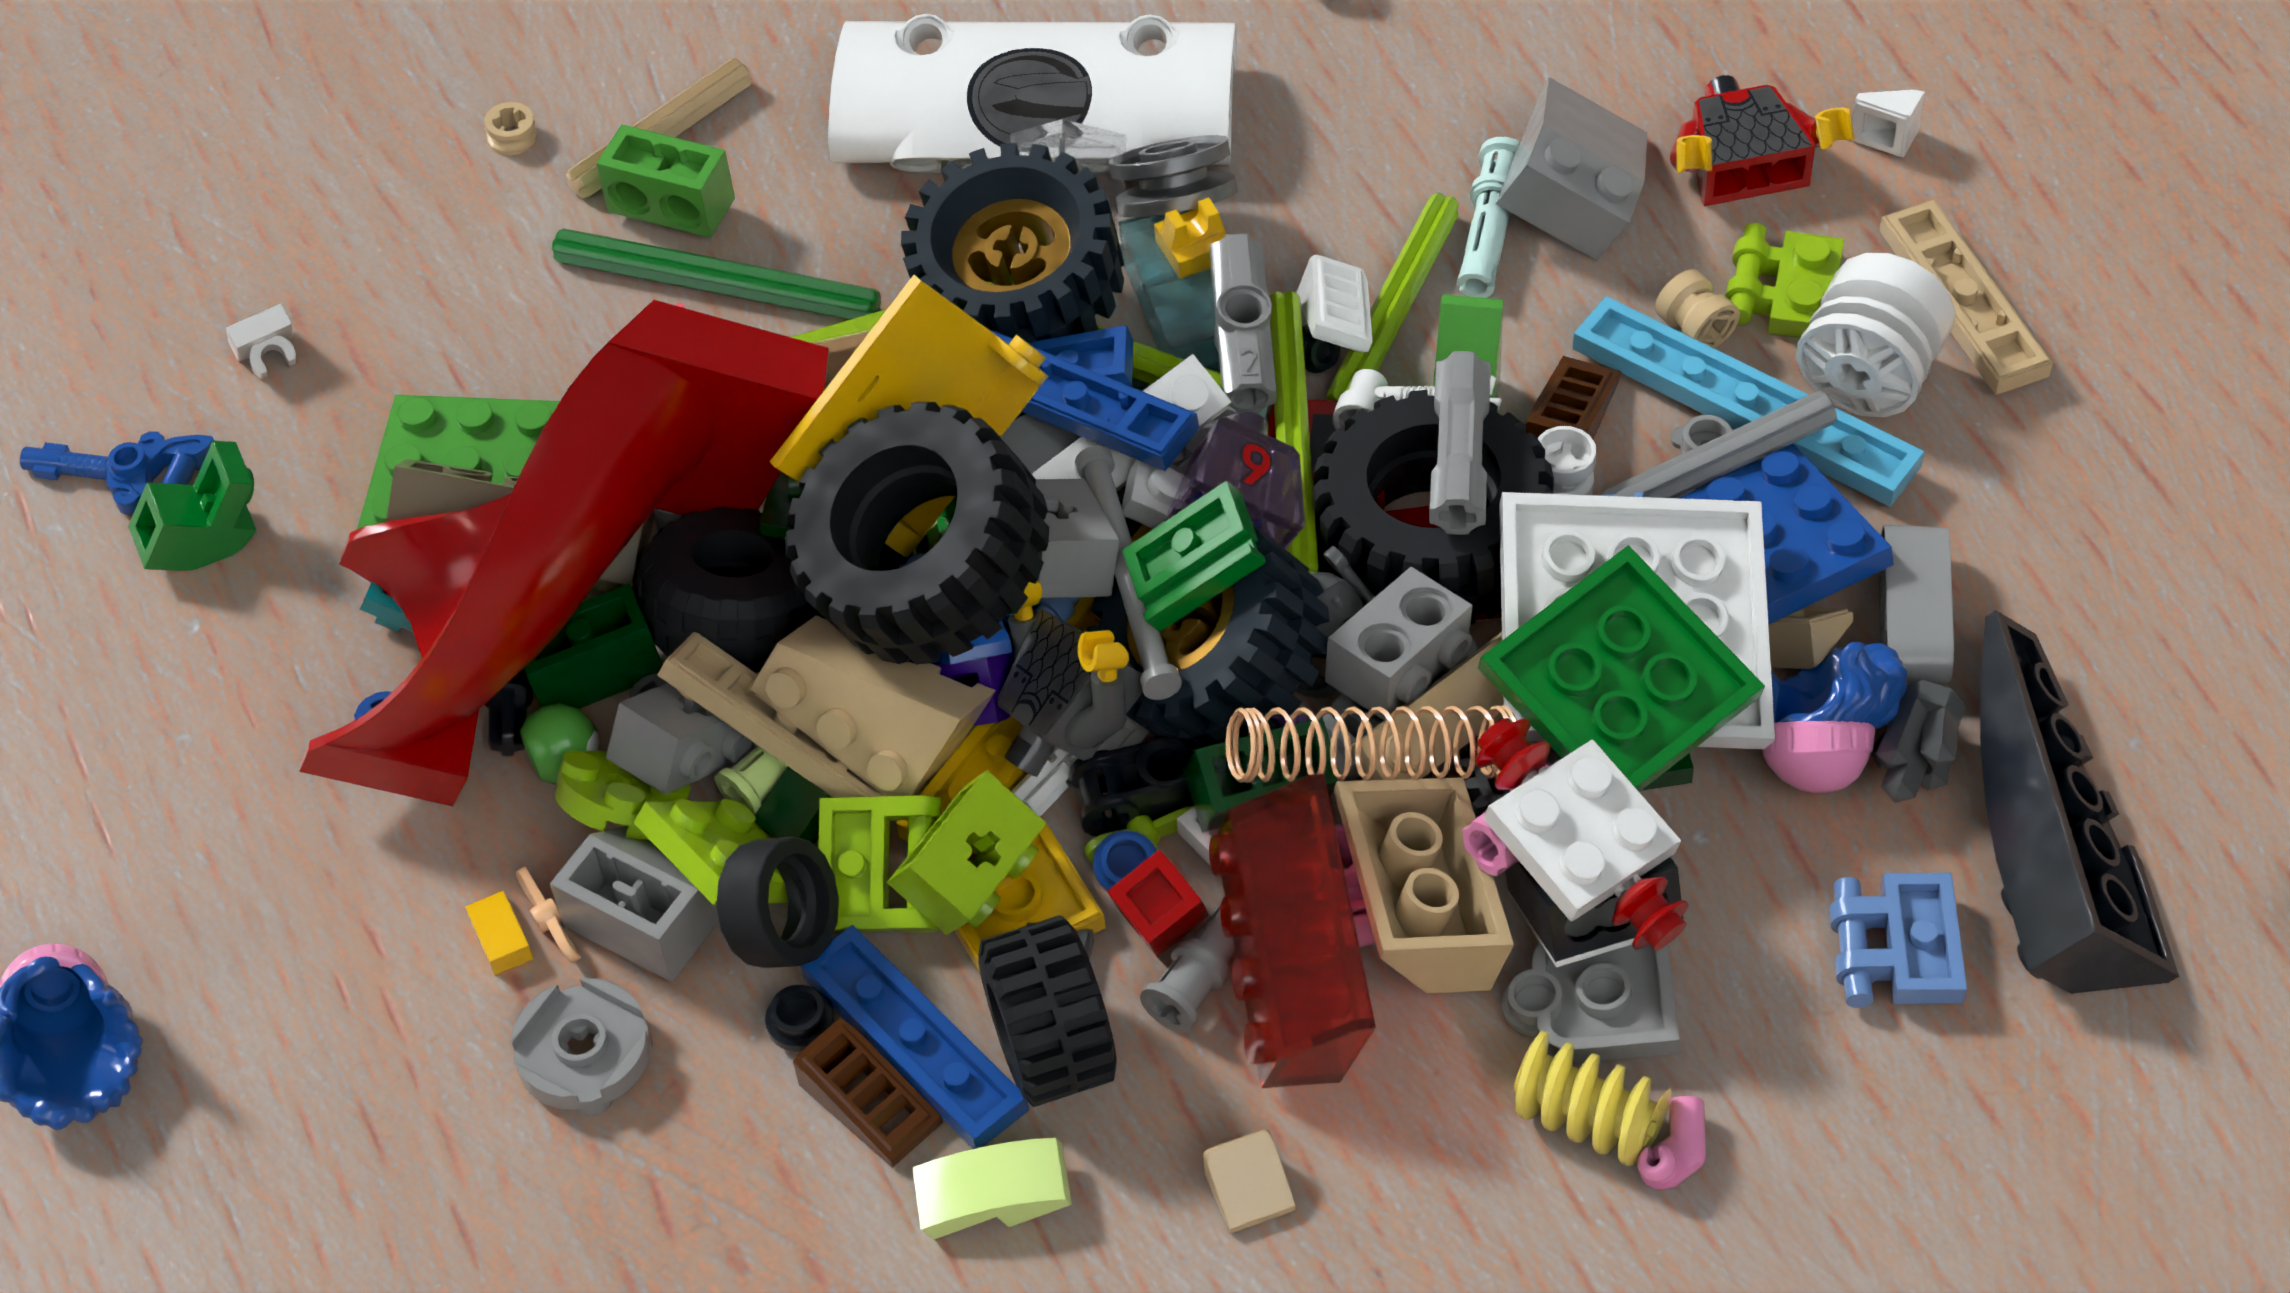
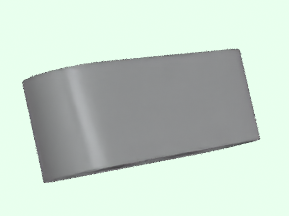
(1918, 602)

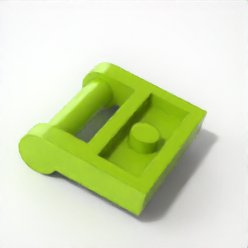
(857, 846)

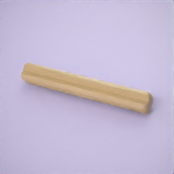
(672, 117)

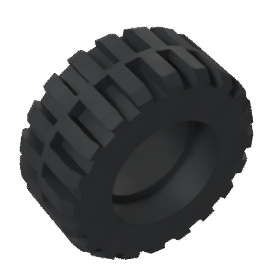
(1397, 452)
(875, 481)

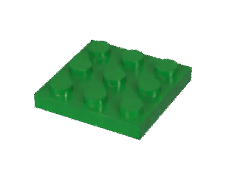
(1622, 668)

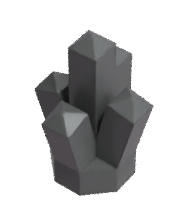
(1920, 740)

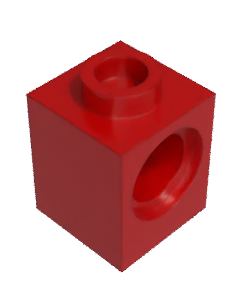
(1158, 903)

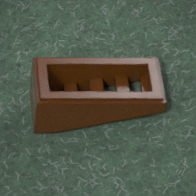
(1553, 393)
(835, 1062)

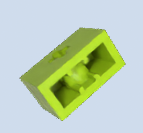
(978, 820)

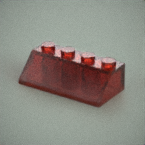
(1292, 936)

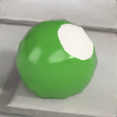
(554, 731)

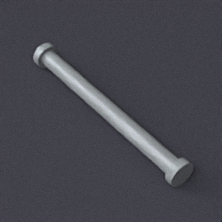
(1159, 677)

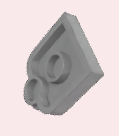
(1603, 1004)

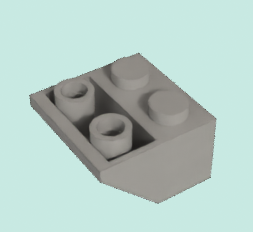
(633, 902)

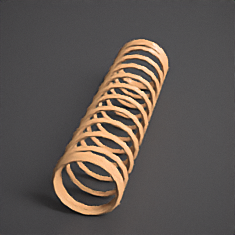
(1257, 729)

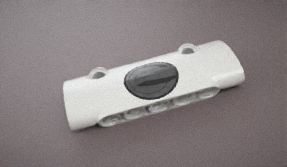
(1018, 77)

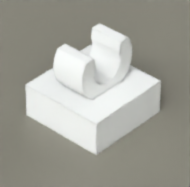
(260, 334)

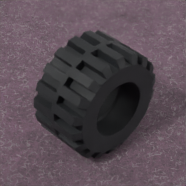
(1047, 1010)

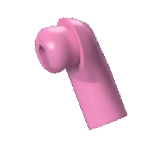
(1682, 1151)

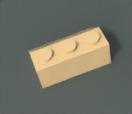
(1423, 892)

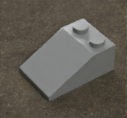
(1576, 170)

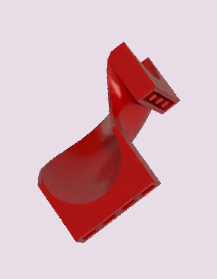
(661, 419)

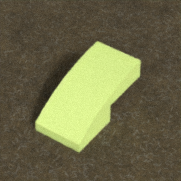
(992, 1181)

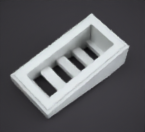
(1336, 303)

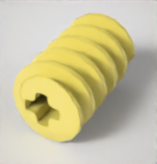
(1587, 1101)

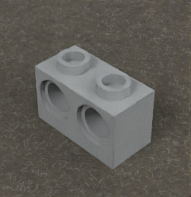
(1399, 643)

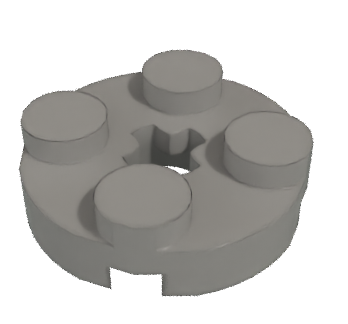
(589, 1079)

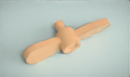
(547, 915)

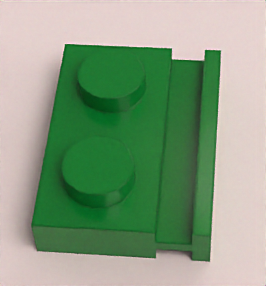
(1193, 556)

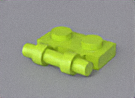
(1802, 272)

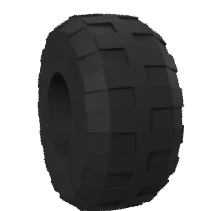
(721, 581)

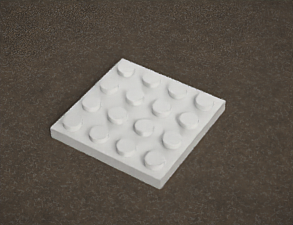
(1697, 546)

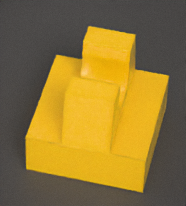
(1188, 237)

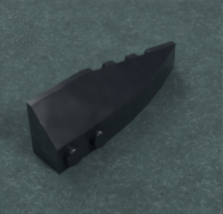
(2067, 882)

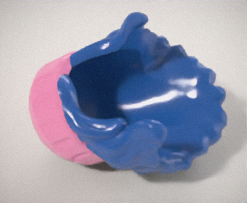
(1831, 715)
(64, 1037)

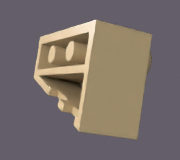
(873, 715)

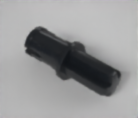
(507, 714)

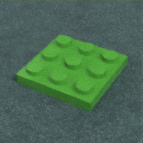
(458, 433)

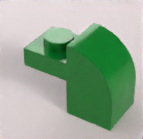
(197, 523)

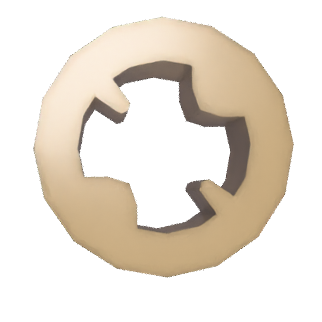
(512, 141)

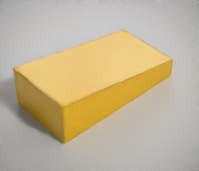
(499, 932)

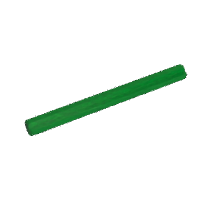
(715, 275)

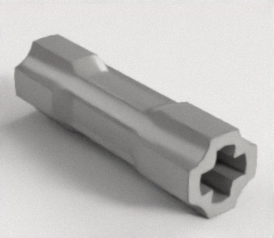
(1459, 478)

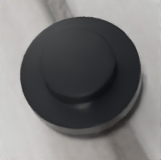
(797, 1017)

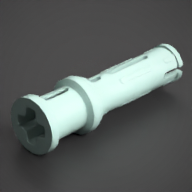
(1489, 219)

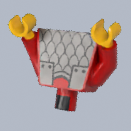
(1752, 141)

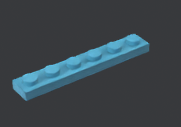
(1740, 394)

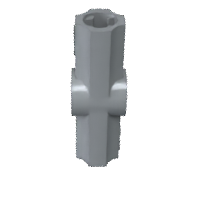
(1242, 348)

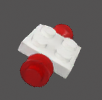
(1582, 831)

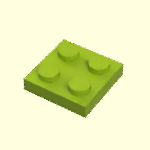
(701, 839)

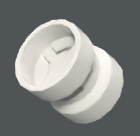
(1572, 459)

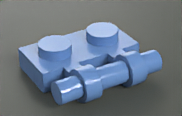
(1921, 939)

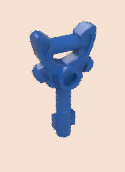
(126, 467)

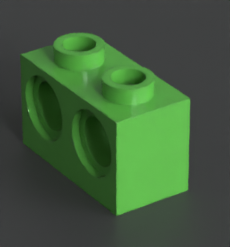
(666, 180)

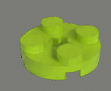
(601, 791)

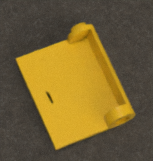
(918, 354)

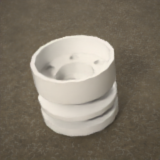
(1876, 334)

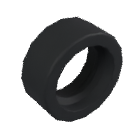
(745, 907)

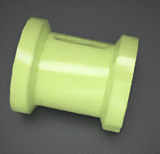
(750, 778)

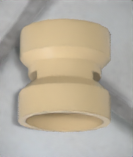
(1691, 305)

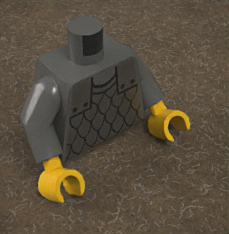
(1063, 686)

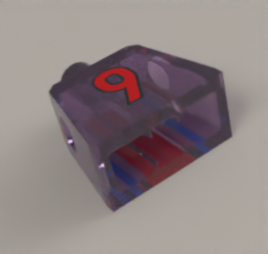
(1254, 464)

